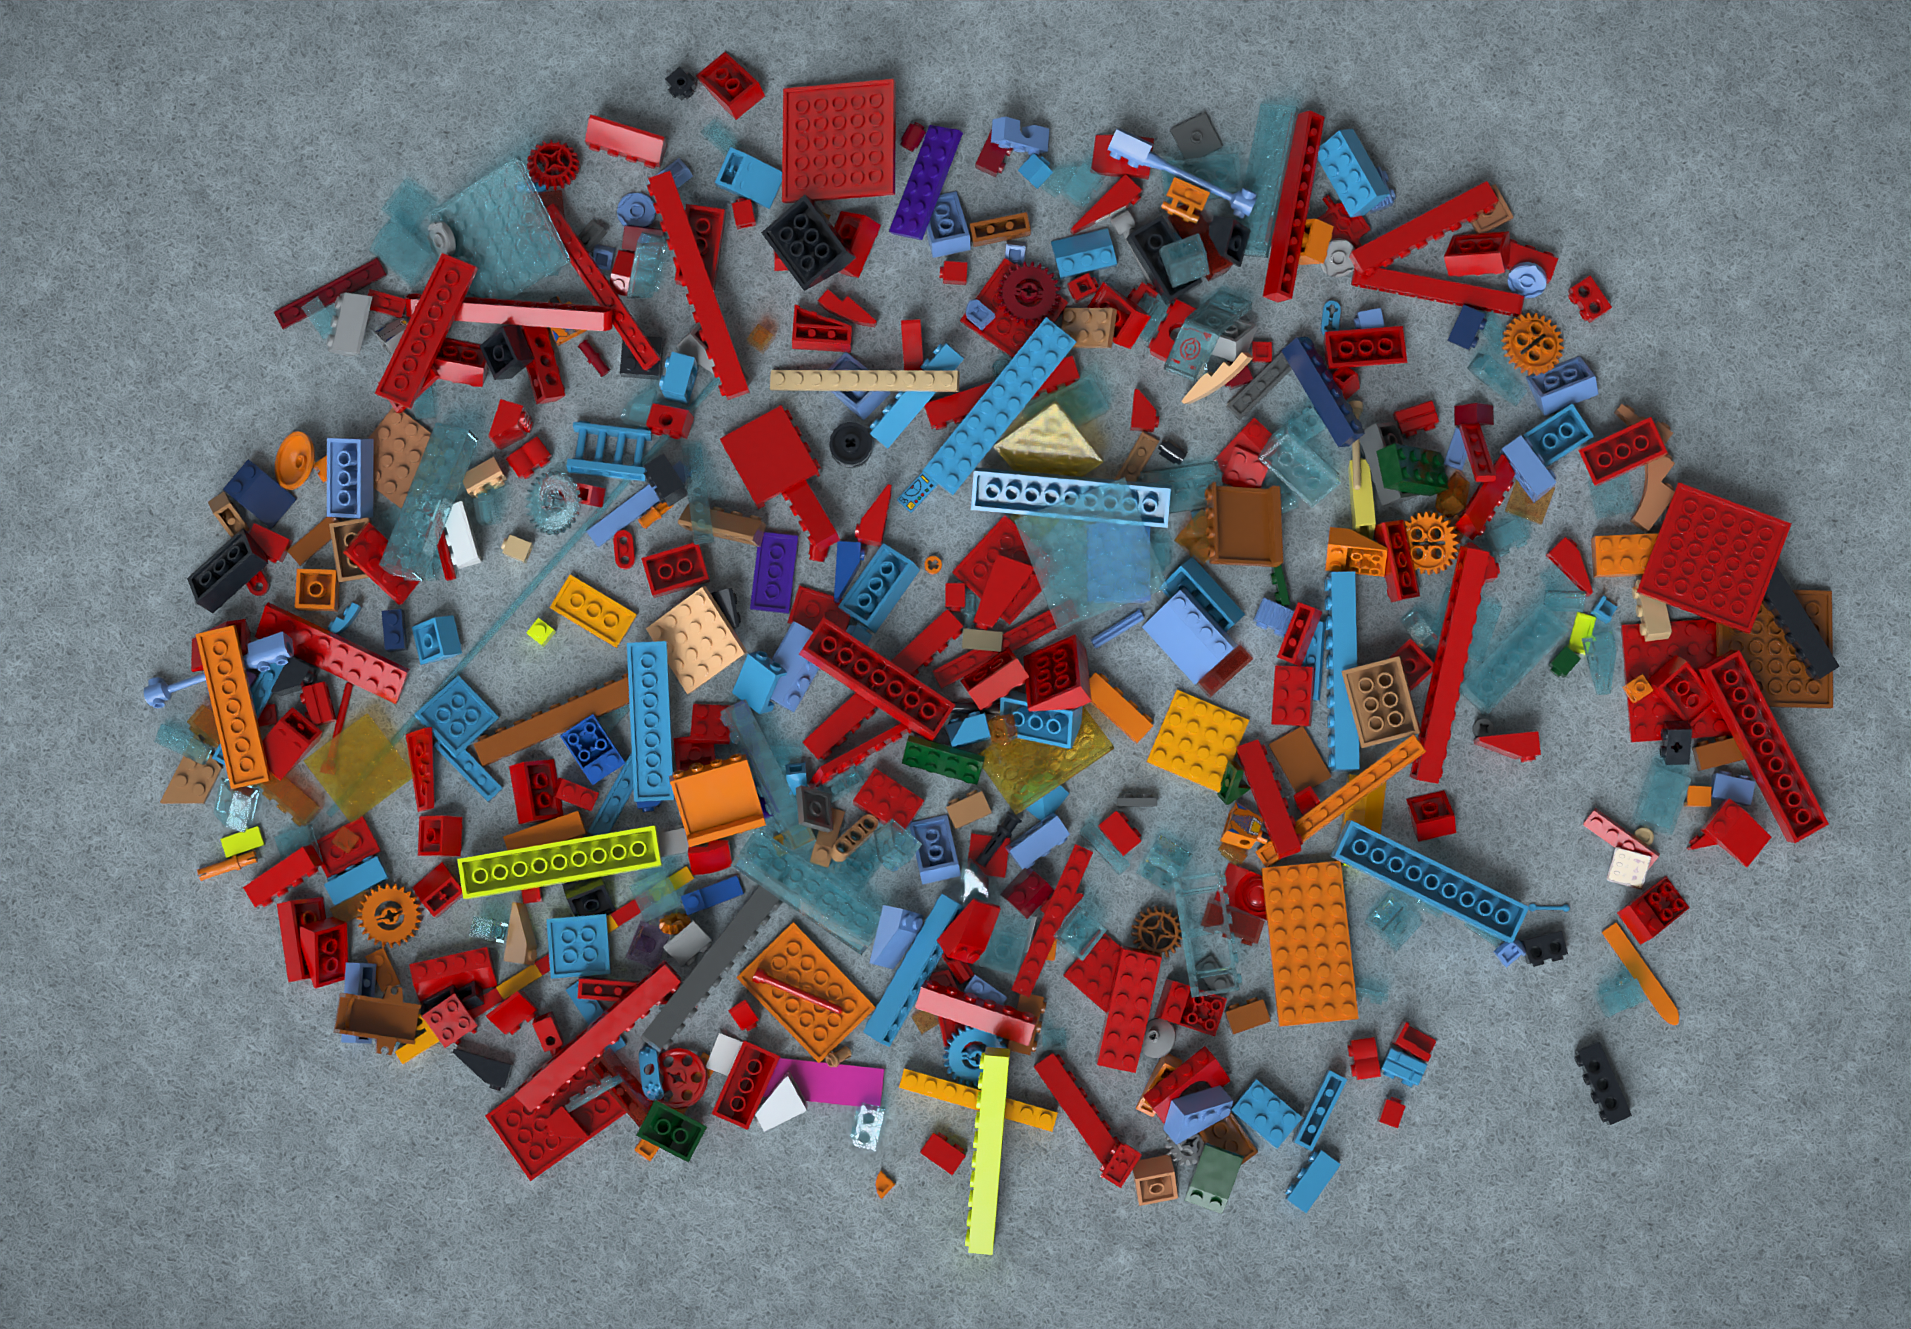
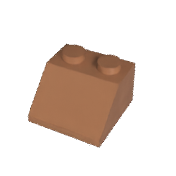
(1155, 1180)

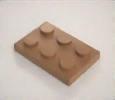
(1090, 326)

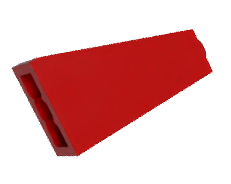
(912, 344)
(1001, 588)

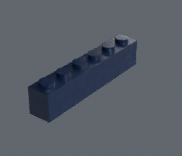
(1323, 391)

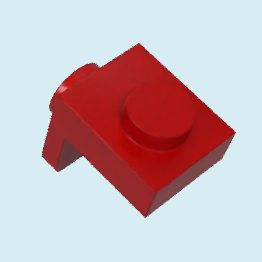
(1136, 295)

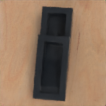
(470, 995)

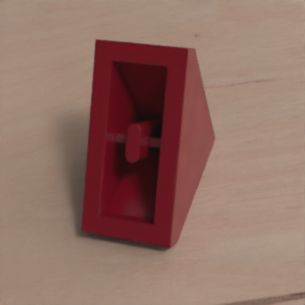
(1473, 414)

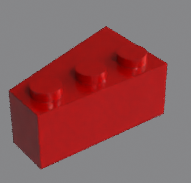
(819, 333)

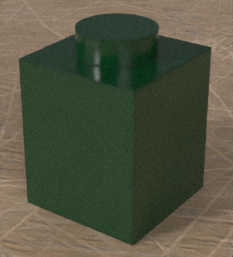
(1564, 662)

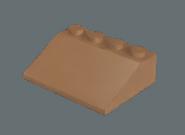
(1381, 701)

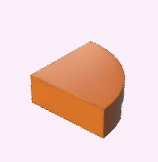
(883, 1184)

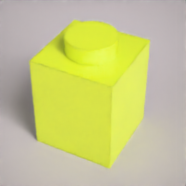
(541, 632)

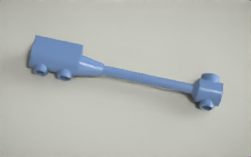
(1139, 153)
(260, 656)

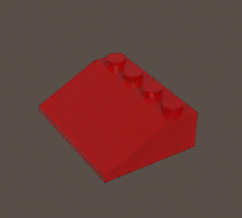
(1058, 676)

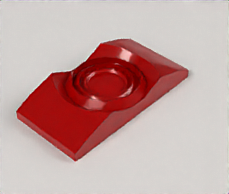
(1244, 891)

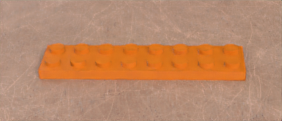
(233, 707)

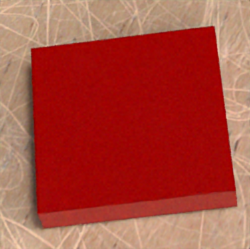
(997, 864)

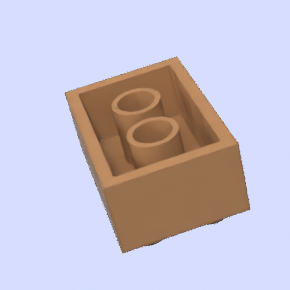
(342, 534)

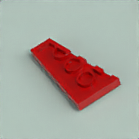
(948, 1026)

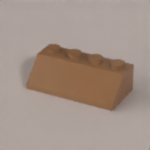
(730, 526)

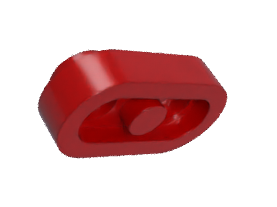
(624, 550)
(258, 578)

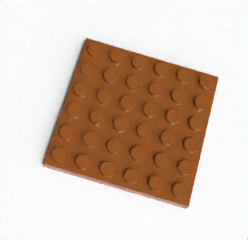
(1774, 661)

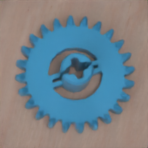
(955, 1053)

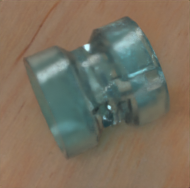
(999, 365)

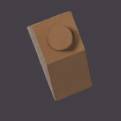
(227, 514)

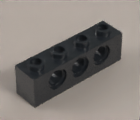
(1620, 1108)

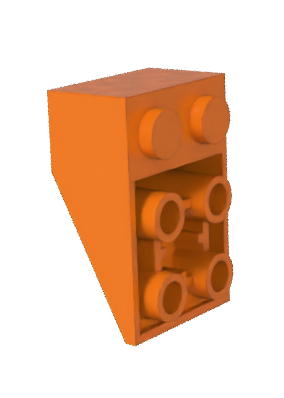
(1354, 553)

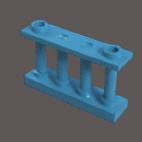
(597, 466)

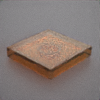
(1522, 506)

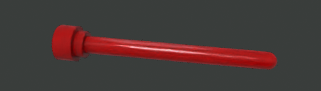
(343, 709)
(762, 976)

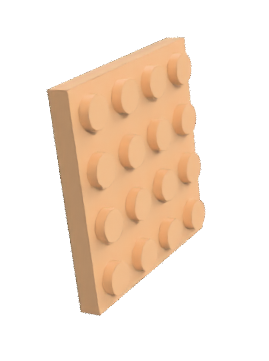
(697, 640)

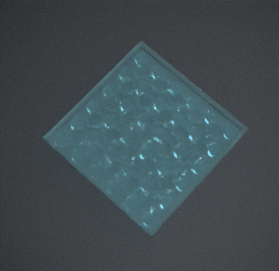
(503, 232)
(1091, 553)

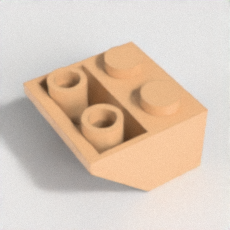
(484, 477)

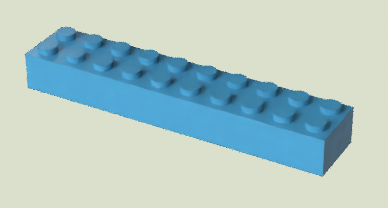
(999, 406)
(1030, 491)
(1341, 657)
(1429, 881)

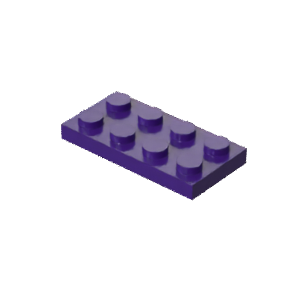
(774, 573)

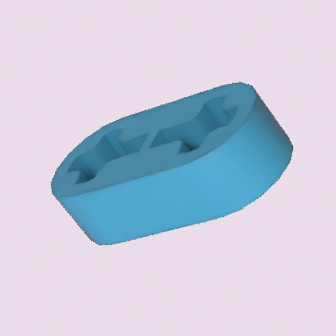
(1325, 317)

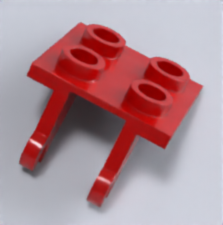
(450, 1021)

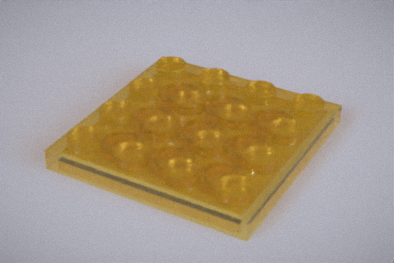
(1049, 445)
(359, 768)

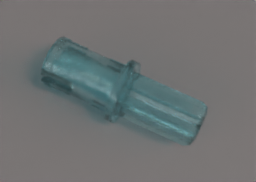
(969, 614)

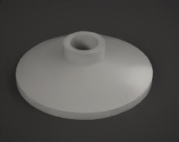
(1164, 1038)

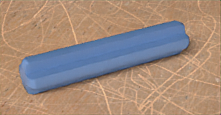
(1117, 629)

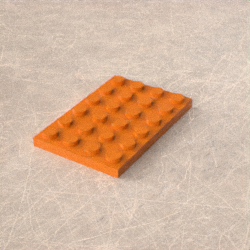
(803, 965)

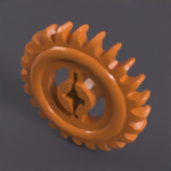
(370, 920)

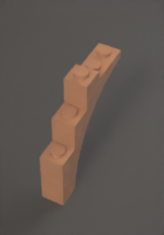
(1655, 493)

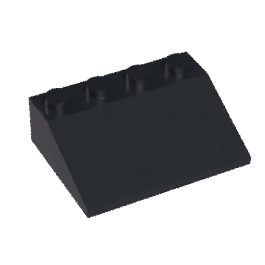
(808, 243)

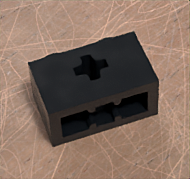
(1676, 742)

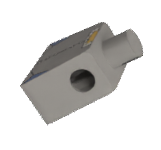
(391, 334)

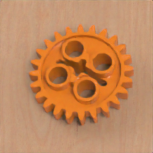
(1521, 329)
(1427, 525)

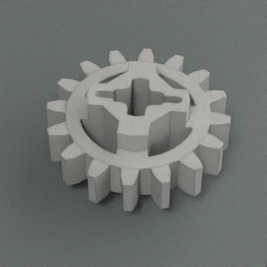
(1186, 1154)

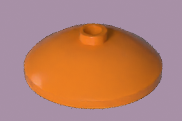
(294, 460)

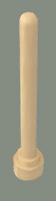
(1357, 407)

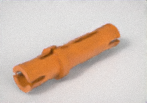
(235, 862)

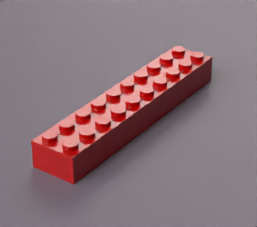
(1763, 746)

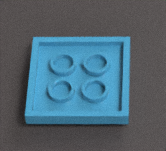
(456, 716)
(578, 946)

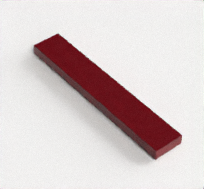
(328, 293)

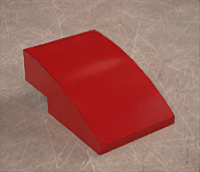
(1109, 166)

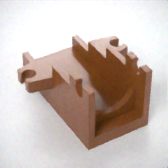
(382, 1019)

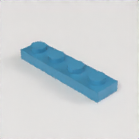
(1314, 658)
(472, 772)
(591, 1011)

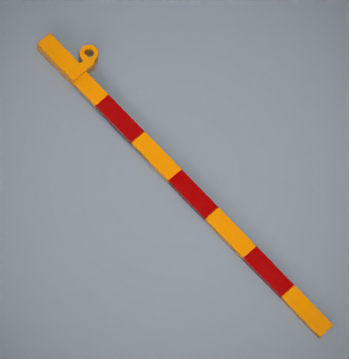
(526, 976)

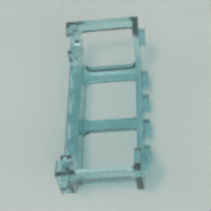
(1188, 934)

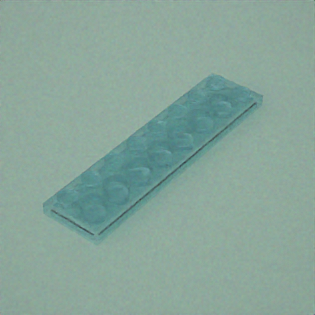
(1267, 173)

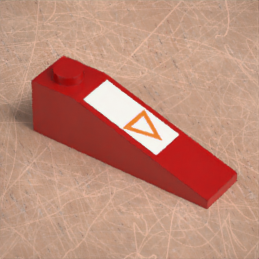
(1115, 200)

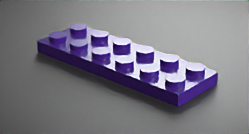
(925, 182)

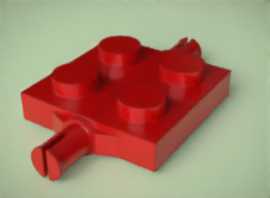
(1344, 226)

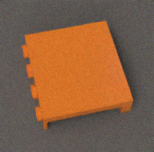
(717, 799)

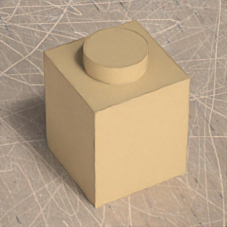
(517, 548)

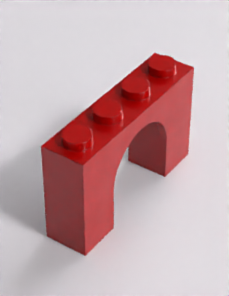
(1199, 1067)

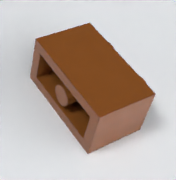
(1247, 1016)

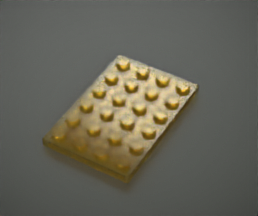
(1033, 769)

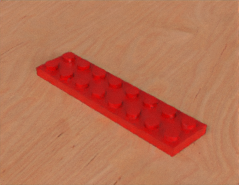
(426, 331)
(336, 653)

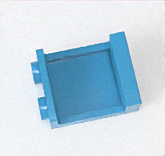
(758, 681)

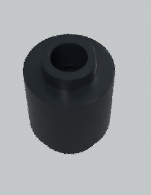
(1172, 451)

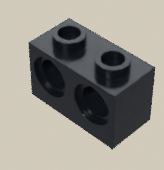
(1543, 943)

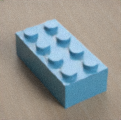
(1352, 173)

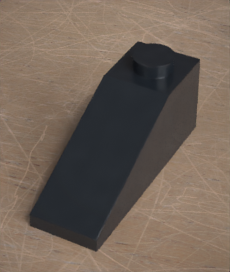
(487, 1069)

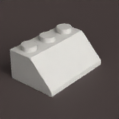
(461, 537)

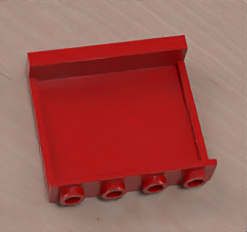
(770, 455)

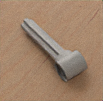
(1124, 226)

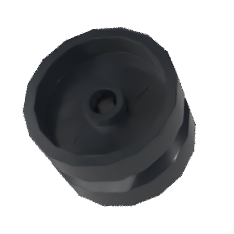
(847, 434)

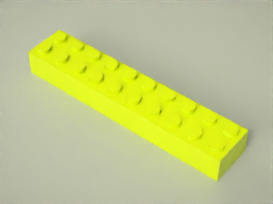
(560, 862)
(989, 1150)

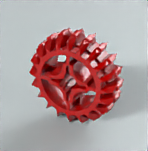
(554, 173)

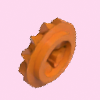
(679, 922)

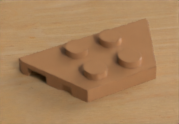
(192, 781)

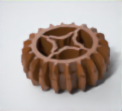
(1140, 928)

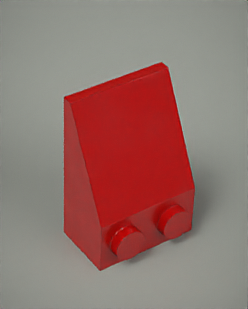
(731, 85)
(1129, 317)
(1252, 437)
(873, 523)
(1682, 690)
(1516, 746)
(1736, 832)
(970, 931)
(325, 950)
(513, 1012)

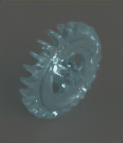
(543, 502)

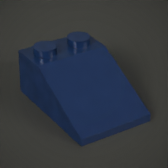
(259, 494)

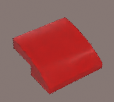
(711, 858)

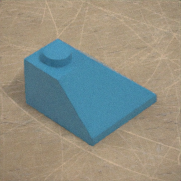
(1048, 803)

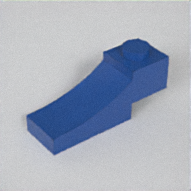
(712, 895)

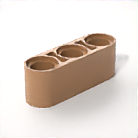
(850, 845)

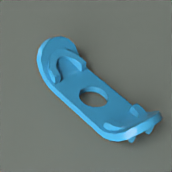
(651, 1083)

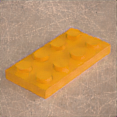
(593, 611)

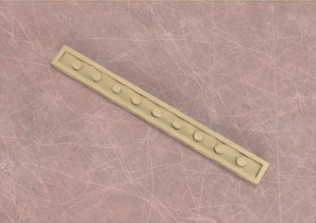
(864, 380)

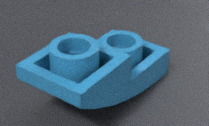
(350, 614)

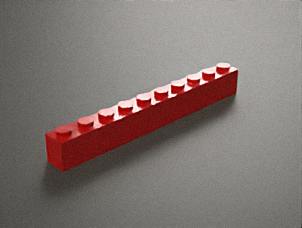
(1293, 207)
(857, 708)
(597, 1036)

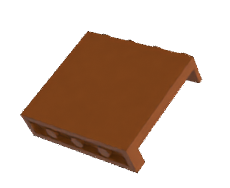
(1244, 526)

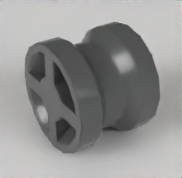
(1480, 730)

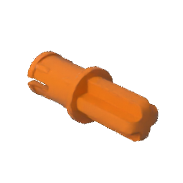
(653, 514)

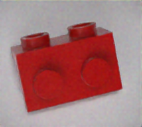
(1120, 1164)

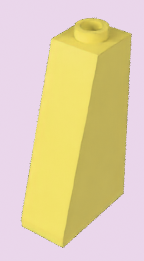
(1362, 502)

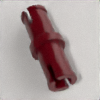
(594, 358)

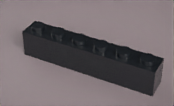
(1798, 628)

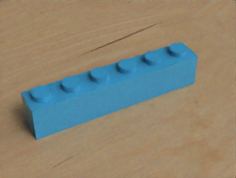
(909, 403)

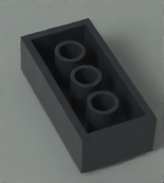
(1146, 246)

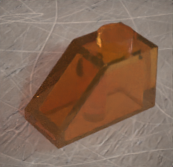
(1455, 498)

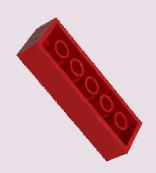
(1128, 1009)

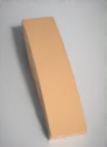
(1212, 381)

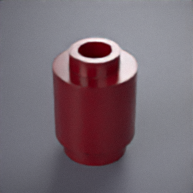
(912, 136)

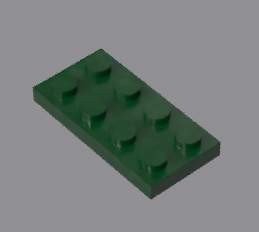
(943, 760)

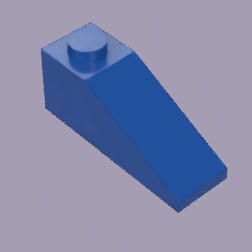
(847, 564)

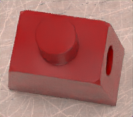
(547, 1026)

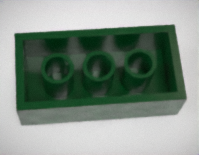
(1412, 470)

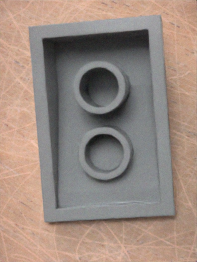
(688, 944)

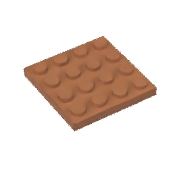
(397, 454)

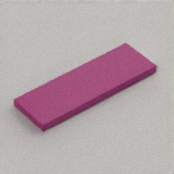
(832, 1085)

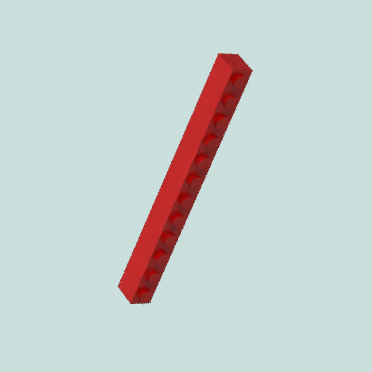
(698, 284)
(1450, 663)

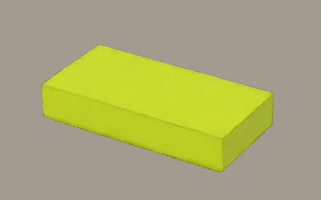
(1582, 628)
(242, 842)

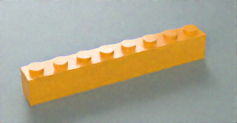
(967, 1097)

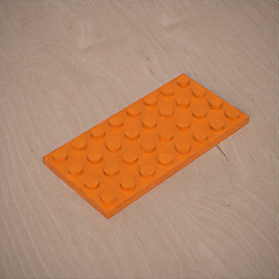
(1309, 943)

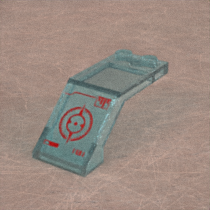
(1201, 333)

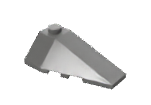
(694, 347)

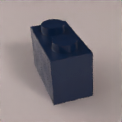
(1467, 328)
(394, 630)

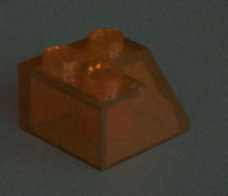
(1194, 538)

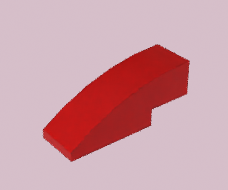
(846, 310)

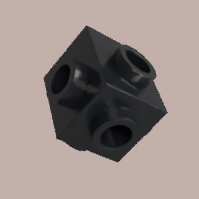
(681, 84)

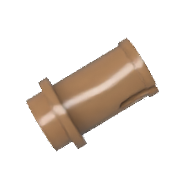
(837, 1057)

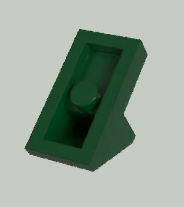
(1232, 783)

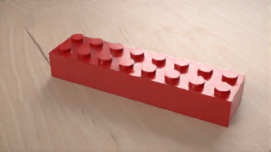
(877, 679)

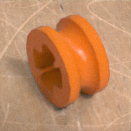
(932, 559)

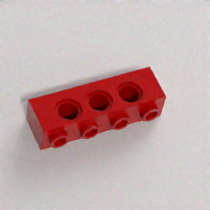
(537, 372)

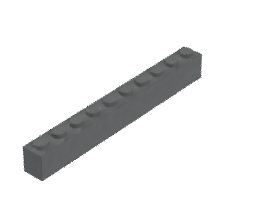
(710, 968)

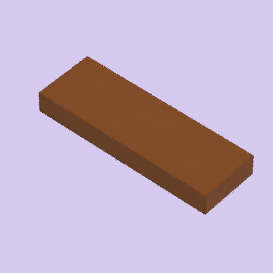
(312, 541)

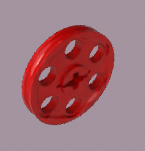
(686, 1072)

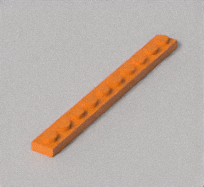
(1350, 794)

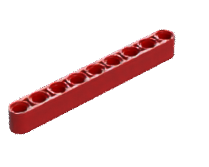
(1441, 291)

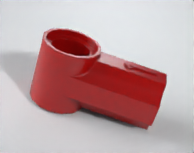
(960, 969)

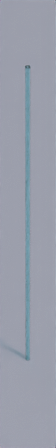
(542, 575)

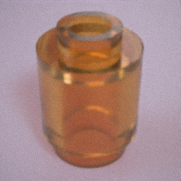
(1233, 853)

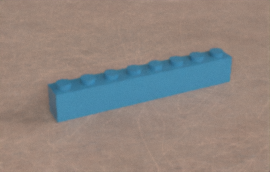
(912, 973)

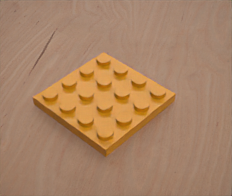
(1197, 740)

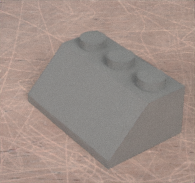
(349, 324)
(1235, 340)

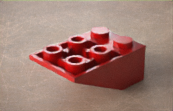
(244, 638)
(289, 742)
(1653, 910)
(1195, 1013)

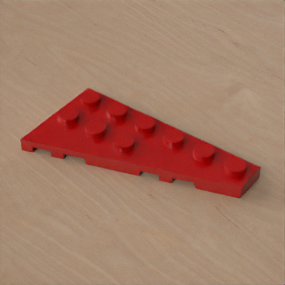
(857, 755)

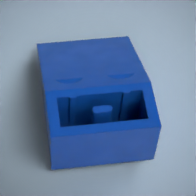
(592, 749)

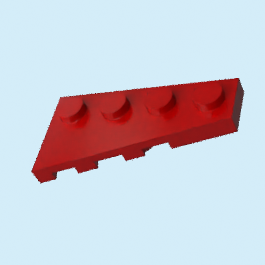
(421, 763)

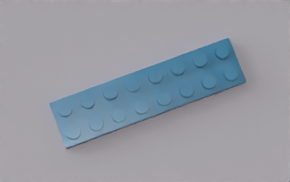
(650, 720)

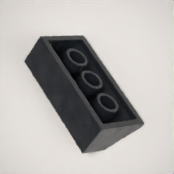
(227, 571)

